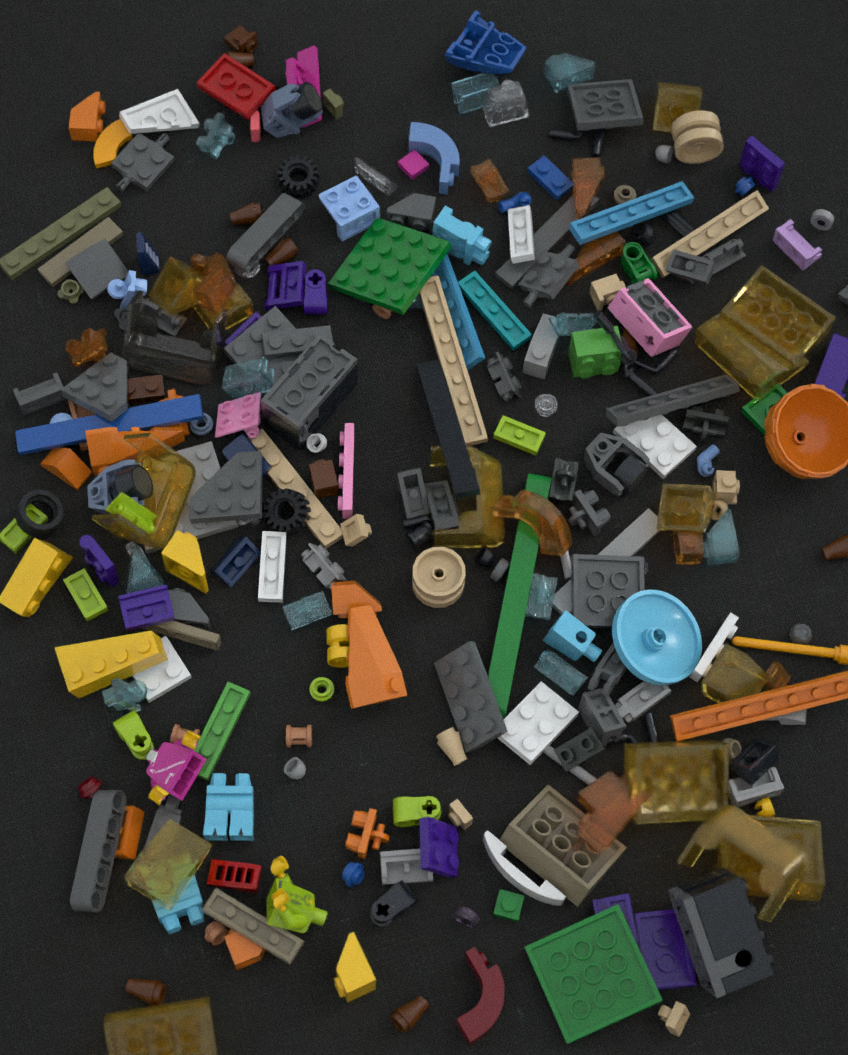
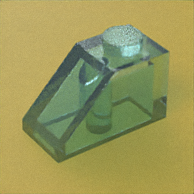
(568, 70)
(721, 541)
(141, 573)

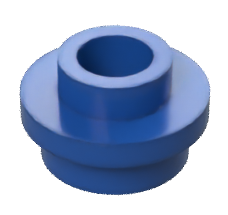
(744, 185)
(353, 874)

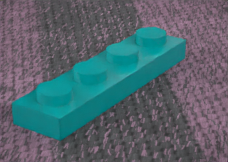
(494, 310)

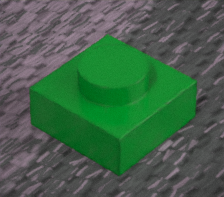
(508, 905)

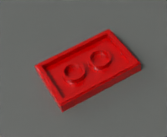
(235, 86)

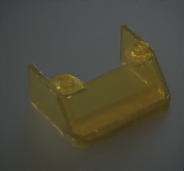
(171, 481)
(480, 526)
(781, 858)

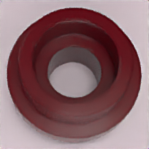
(89, 787)

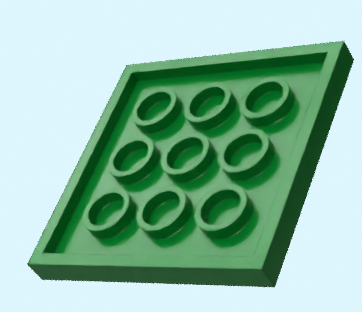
(390, 265)
(593, 974)

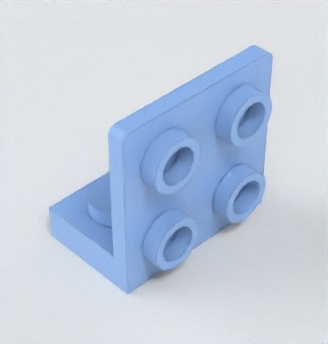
(350, 207)

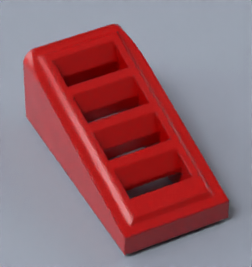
(235, 866)

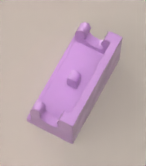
(795, 245)

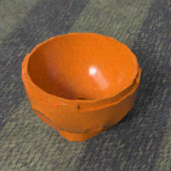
(822, 423)

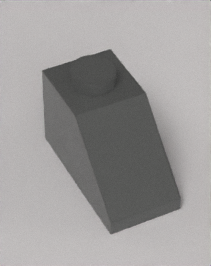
(187, 610)

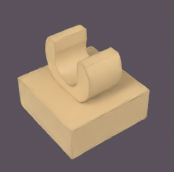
(355, 530)
(674, 1018)

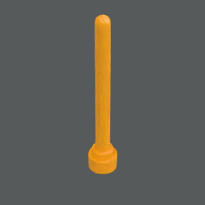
(838, 654)

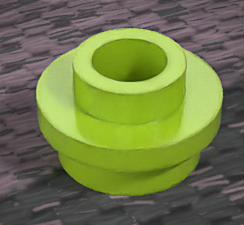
(321, 682)

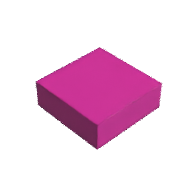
(413, 164)

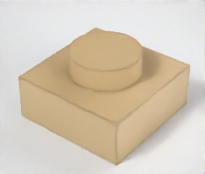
(459, 815)

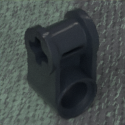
(395, 901)

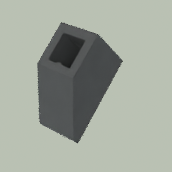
(413, 212)

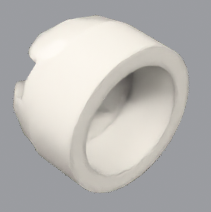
(314, 439)

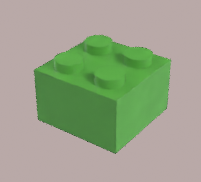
(593, 353)

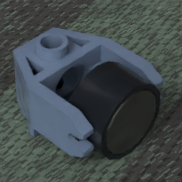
(290, 109)
(121, 477)

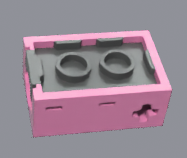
(649, 317)

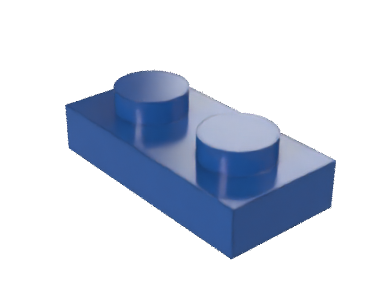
(550, 178)

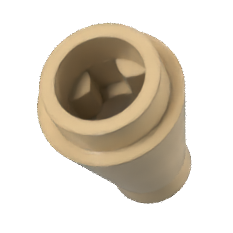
(452, 746)

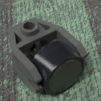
(604, 451)

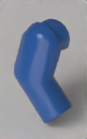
(519, 200)

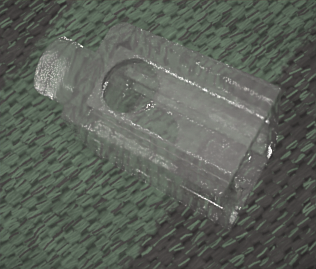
(505, 103)

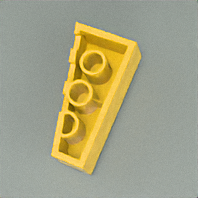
(97, 662)

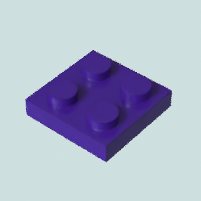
(761, 164)
(438, 847)

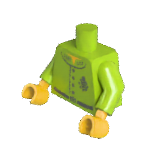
(290, 905)

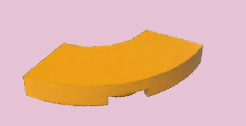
(109, 143)

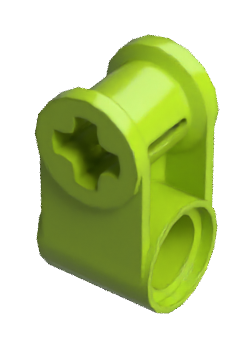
(133, 733)
(409, 810)

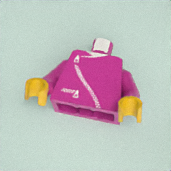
(174, 767)

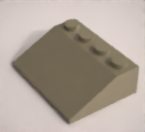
(548, 843)

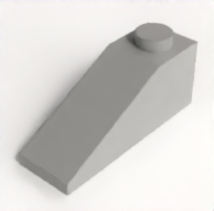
(541, 349)

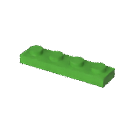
(220, 726)

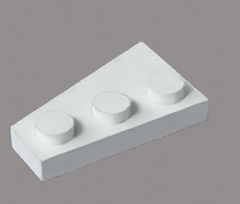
(159, 114)

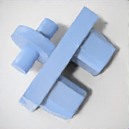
(127, 289)

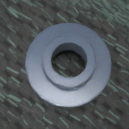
(202, 430)

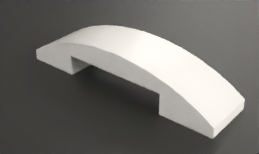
(546, 892)

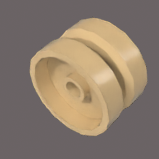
(697, 137)
(438, 577)

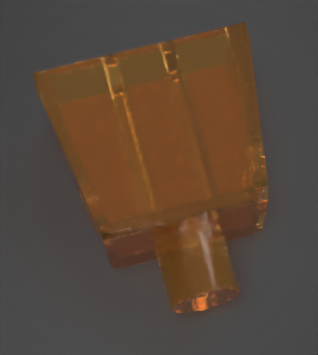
(603, 792)

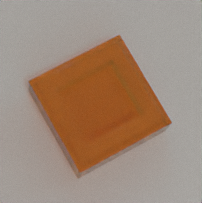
(776, 677)

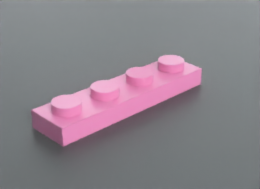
(346, 460)

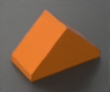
(67, 467)

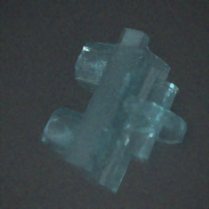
(218, 136)
(541, 597)
(307, 610)
(125, 695)

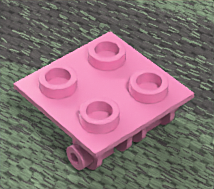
(239, 415)

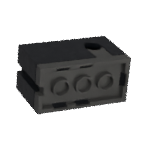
(309, 391)
(721, 932)

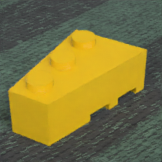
(34, 577)

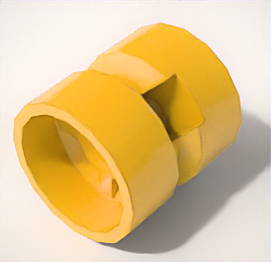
(338, 644)

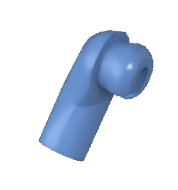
(704, 460)

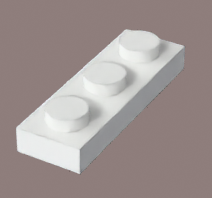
(521, 234)
(272, 566)
(726, 630)

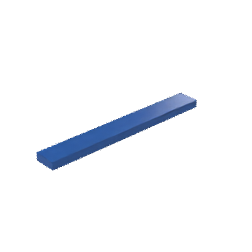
(143, 416)

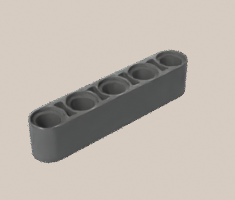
(265, 232)
(98, 851)

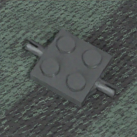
(142, 162)
(548, 275)

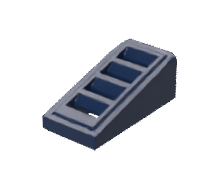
(147, 256)

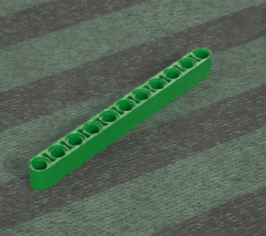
(515, 601)

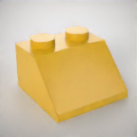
(184, 560)
(353, 971)

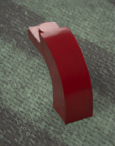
(485, 1014)

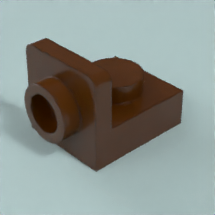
(241, 40)

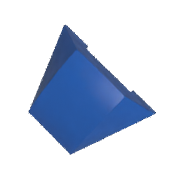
(484, 48)

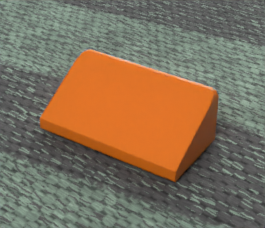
(130, 833)

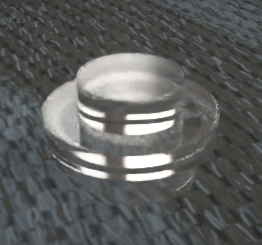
(546, 405)

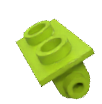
(133, 512)

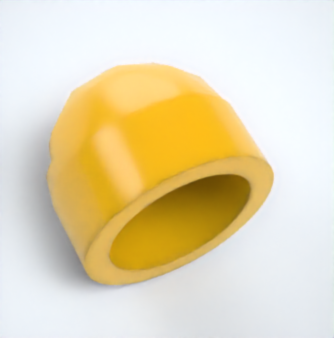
(766, 806)

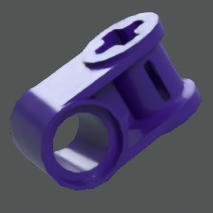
(315, 295)

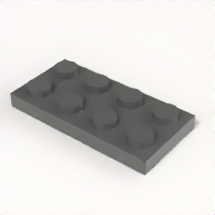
(470, 697)

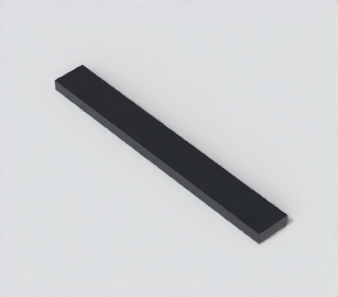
(447, 429)

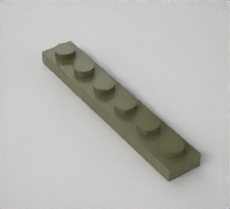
(59, 233)

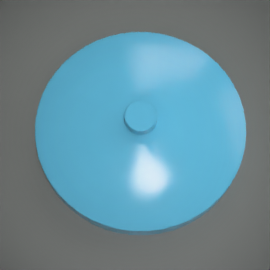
(657, 637)

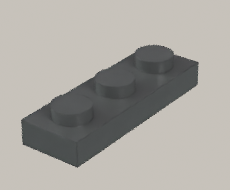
(291, 341)
(441, 505)

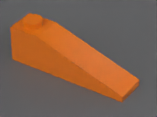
(108, 446)
(373, 668)

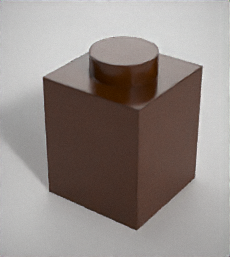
(323, 478)

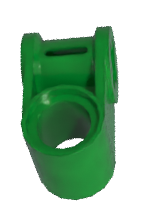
(639, 267)

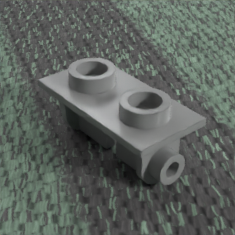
(319, 558)

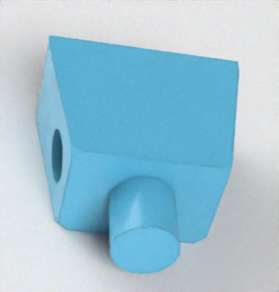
(572, 638)

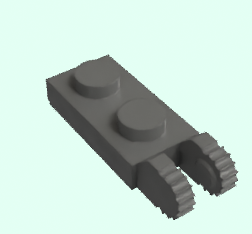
(608, 669)

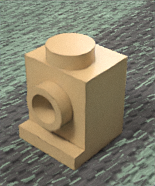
(604, 290)
(726, 486)

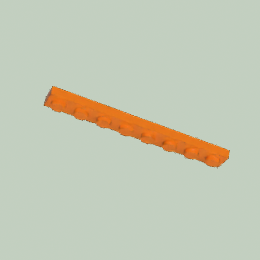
(760, 706)

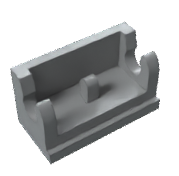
(743, 793)
(403, 866)

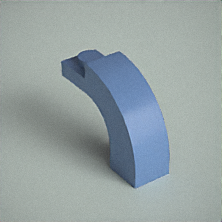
(438, 145)

